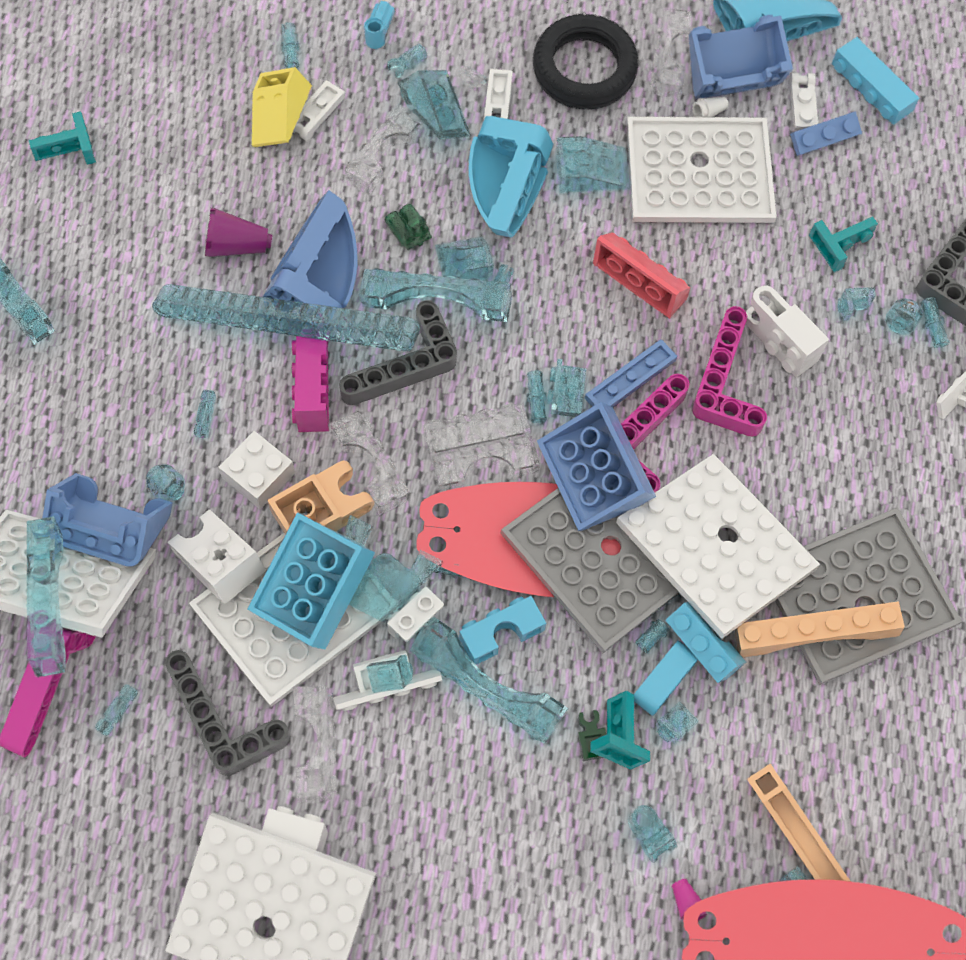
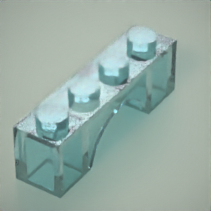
(22, 308)

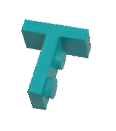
(64, 142)
(834, 246)
(619, 741)

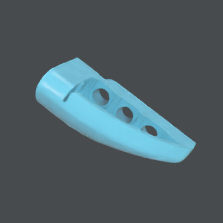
(798, 16)
(507, 171)

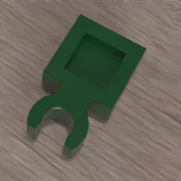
(591, 733)

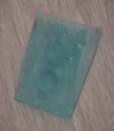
(434, 102)
(590, 165)

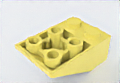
(277, 105)

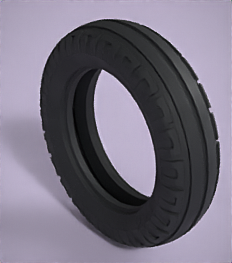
(594, 29)

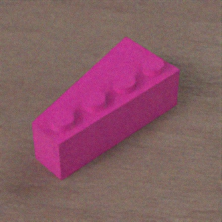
(311, 385)

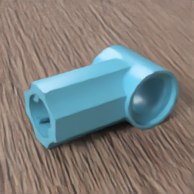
(378, 24)

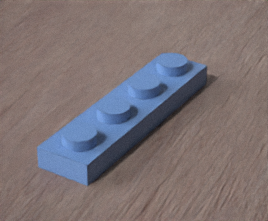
(632, 375)

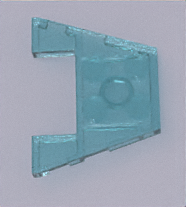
(383, 587)

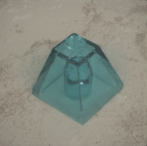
(466, 259)

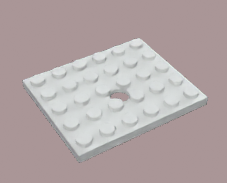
(729, 189)
(716, 577)
(88, 586)
(263, 651)
(255, 874)

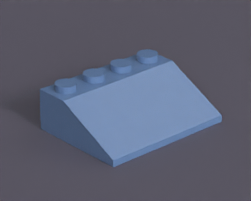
(595, 467)

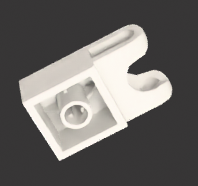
(786, 331)
(218, 558)

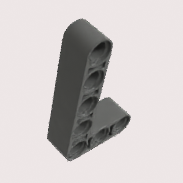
(940, 278)
(406, 363)
(212, 722)

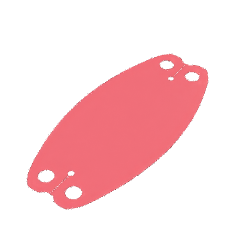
(479, 546)
(822, 923)

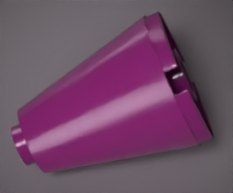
(234, 236)

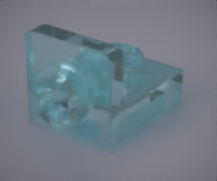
(855, 299)
(390, 674)
(676, 723)

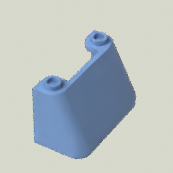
(739, 58)
(102, 527)

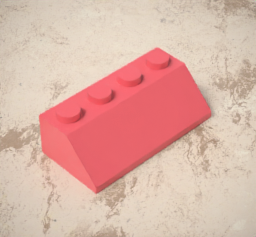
(640, 274)

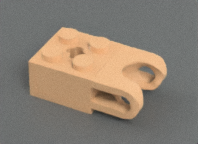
(321, 499)

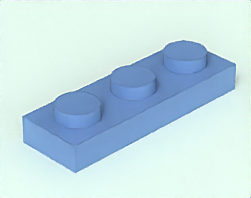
(826, 133)

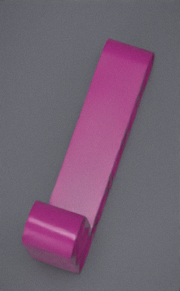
(718, 374)
(654, 415)
(34, 700)

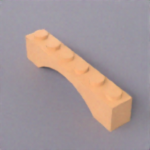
(862, 622)
(796, 825)

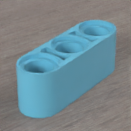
(665, 678)

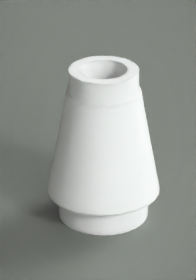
(709, 106)

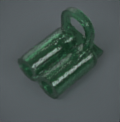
(408, 226)

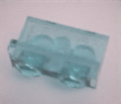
(568, 390)

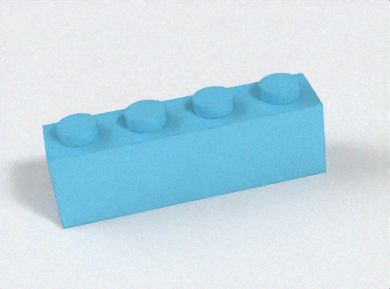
(875, 80)

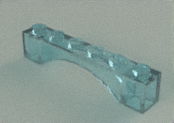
(385, 289)
(44, 625)
(532, 712)

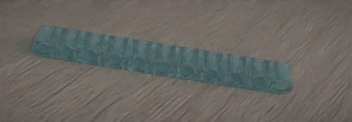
(287, 317)

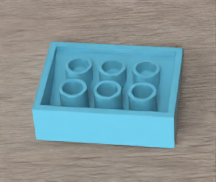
(311, 581)

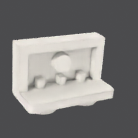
(416, 613)

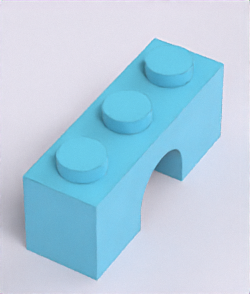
(520, 616)
(714, 654)

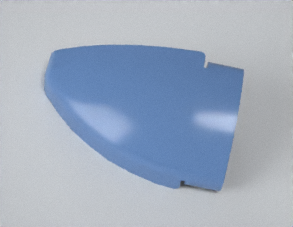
(320, 260)

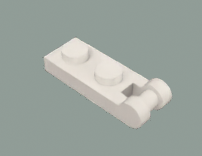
(498, 92)
(803, 100)
(318, 109)

